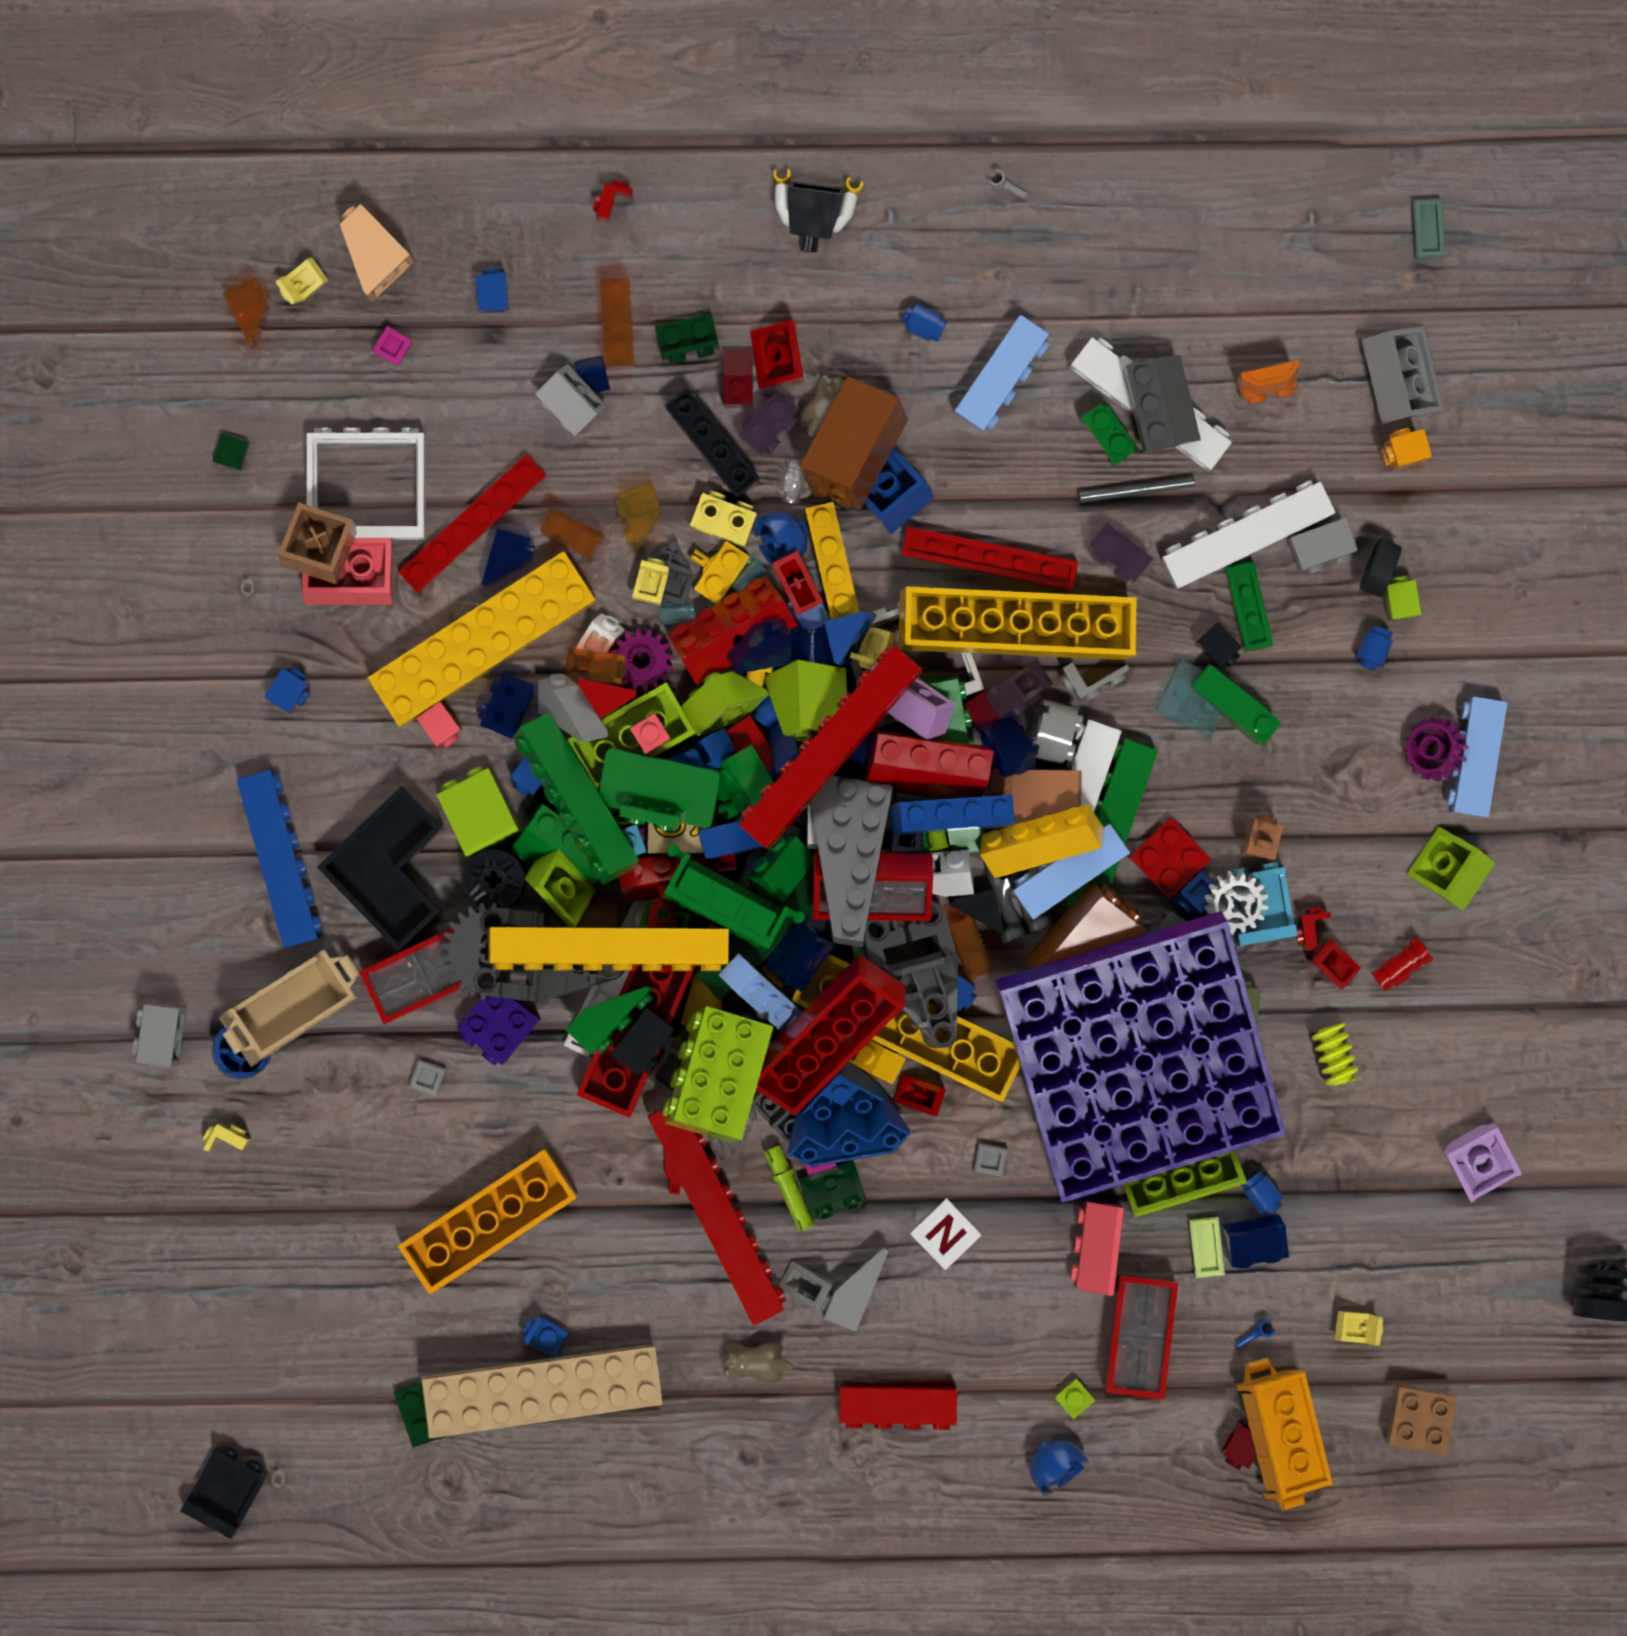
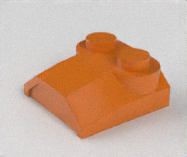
(1268, 381)

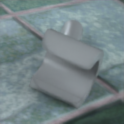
(1004, 183)

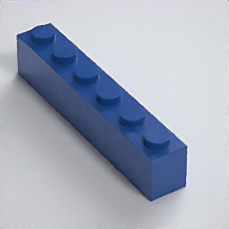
(279, 859)

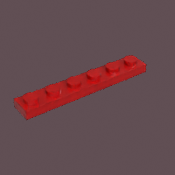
(472, 523)
(990, 558)

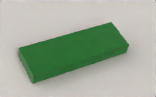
(1249, 606)

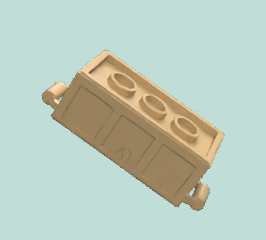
(289, 1007)

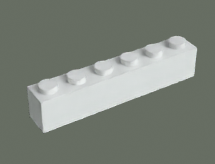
(1105, 373)
(1247, 535)
(1093, 758)

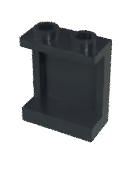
(225, 1491)

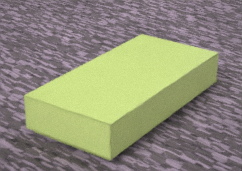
(1206, 1247)

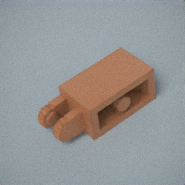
(1262, 837)

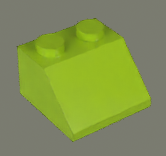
(722, 702)
(1451, 868)
(561, 886)

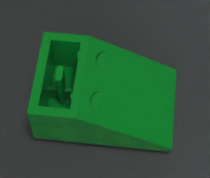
(740, 785)

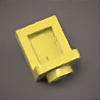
(302, 282)
(651, 581)
(872, 645)
(233, 1135)
(1359, 1327)

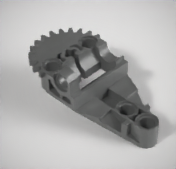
(471, 964)
(924, 977)

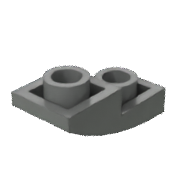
(776, 1116)

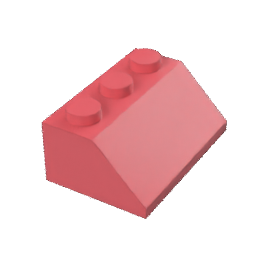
(363, 580)
(1097, 1247)

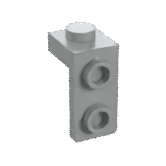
(1073, 681)

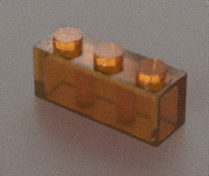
(617, 324)

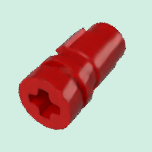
(1398, 967)

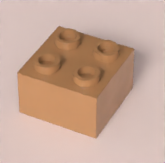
(317, 543)
(1421, 1419)

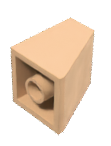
(374, 251)

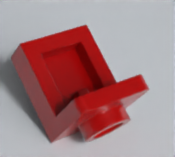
(604, 204)
(1307, 932)

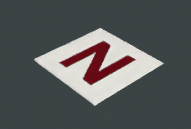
(945, 1234)

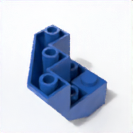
(846, 1122)

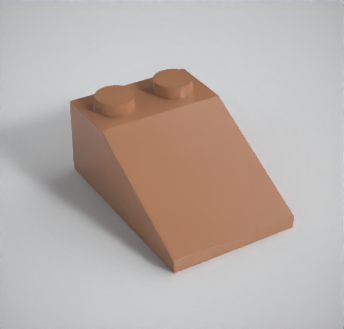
(1038, 792)

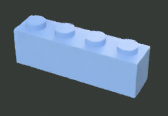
(1001, 374)
(1476, 780)
(1067, 875)
(760, 993)

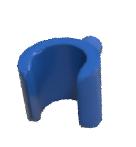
(1255, 1334)

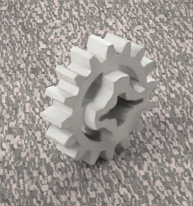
(1248, 893)

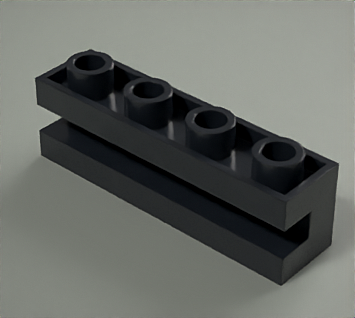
(712, 443)

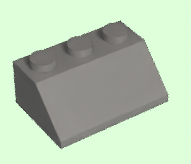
(1402, 374)

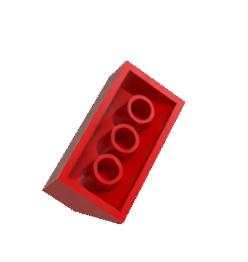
(928, 766)

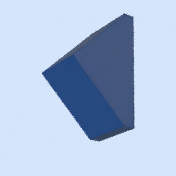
(847, 634)

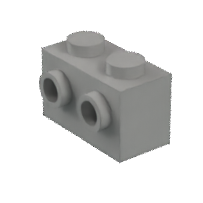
(570, 400)
(1323, 545)

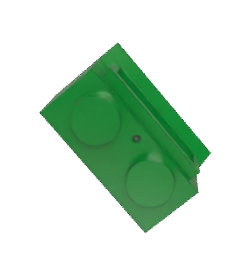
(1109, 433)

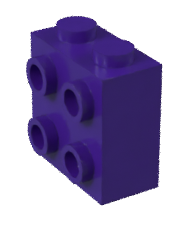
(497, 1027)

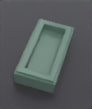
(1429, 229)

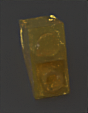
(642, 513)

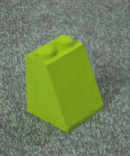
(805, 695)
(478, 811)

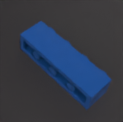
(952, 814)

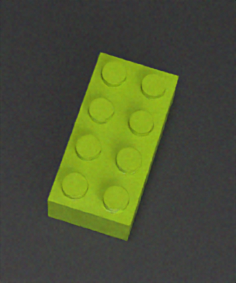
(618, 724)

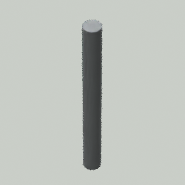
(1137, 489)

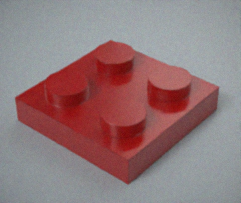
(1169, 858)

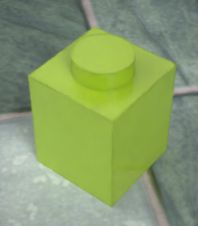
(1402, 599)

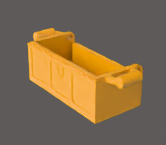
(1284, 1433)

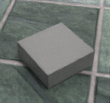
(427, 1078)
(990, 1160)

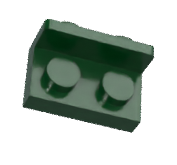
(687, 337)
(833, 1191)
(413, 1414)

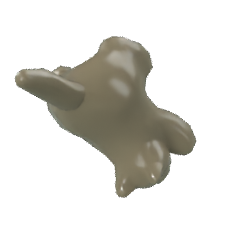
(817, 410)
(761, 1361)

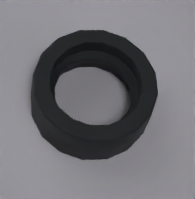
(1380, 567)

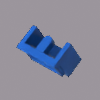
(707, 752)

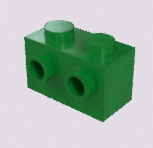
(781, 868)

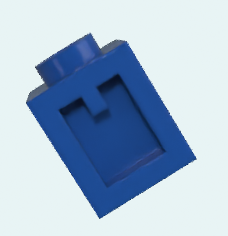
(1191, 899)
(544, 1335)

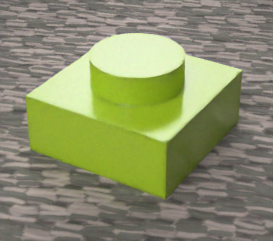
(1074, 1398)

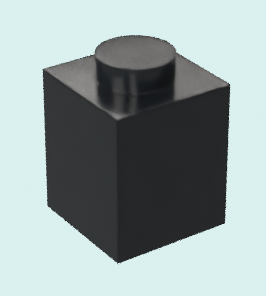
(1219, 646)

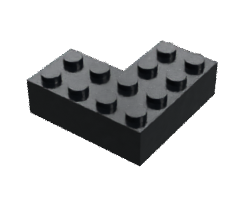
(371, 866)

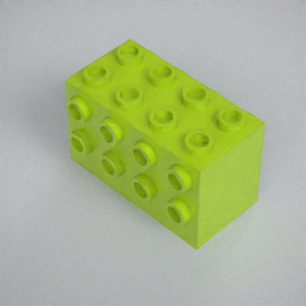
(717, 1074)

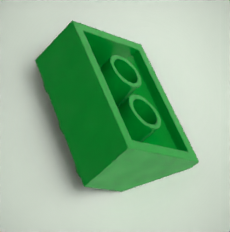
(545, 835)

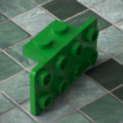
(659, 790)

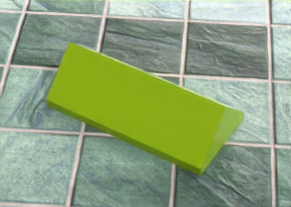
(1184, 1184)

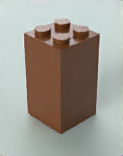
(853, 443)
(1089, 924)

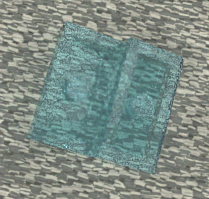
(1184, 704)

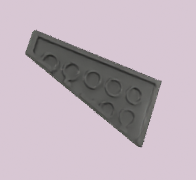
(849, 839)

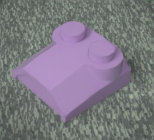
(1481, 1160)

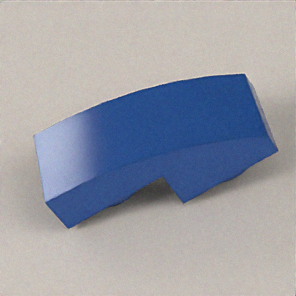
(726, 840)

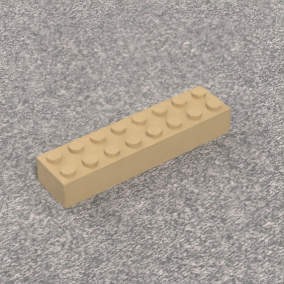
(541, 1390)

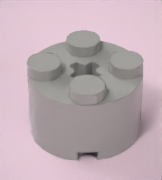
(1054, 731)

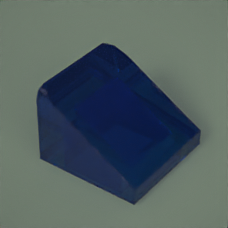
(593, 373)

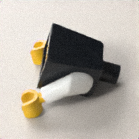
(814, 209)

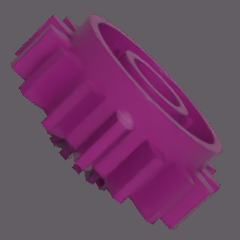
(658, 659)
(1449, 753)

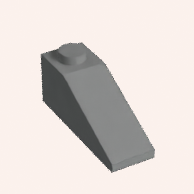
(569, 708)
(852, 1295)

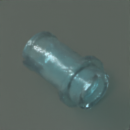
(753, 571)
(677, 614)

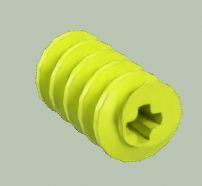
(1336, 1055)

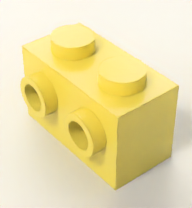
(724, 519)

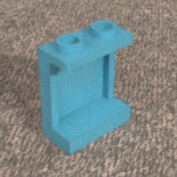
(1278, 918)

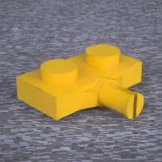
(719, 571)

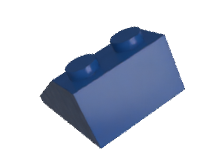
(897, 493)

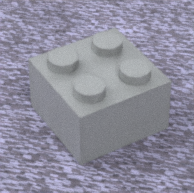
(159, 1035)

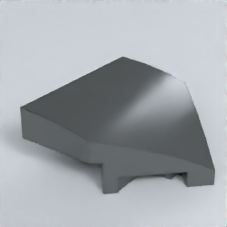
(679, 577)

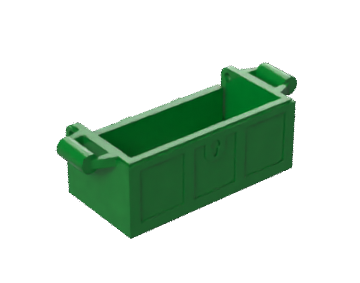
(726, 902)

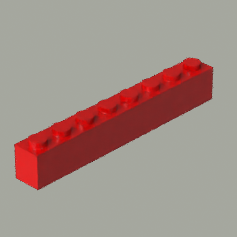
(830, 747)
(719, 1219)

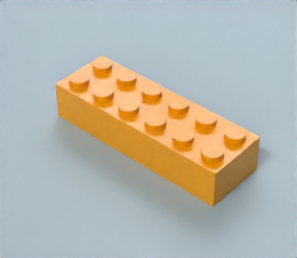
(487, 1221)

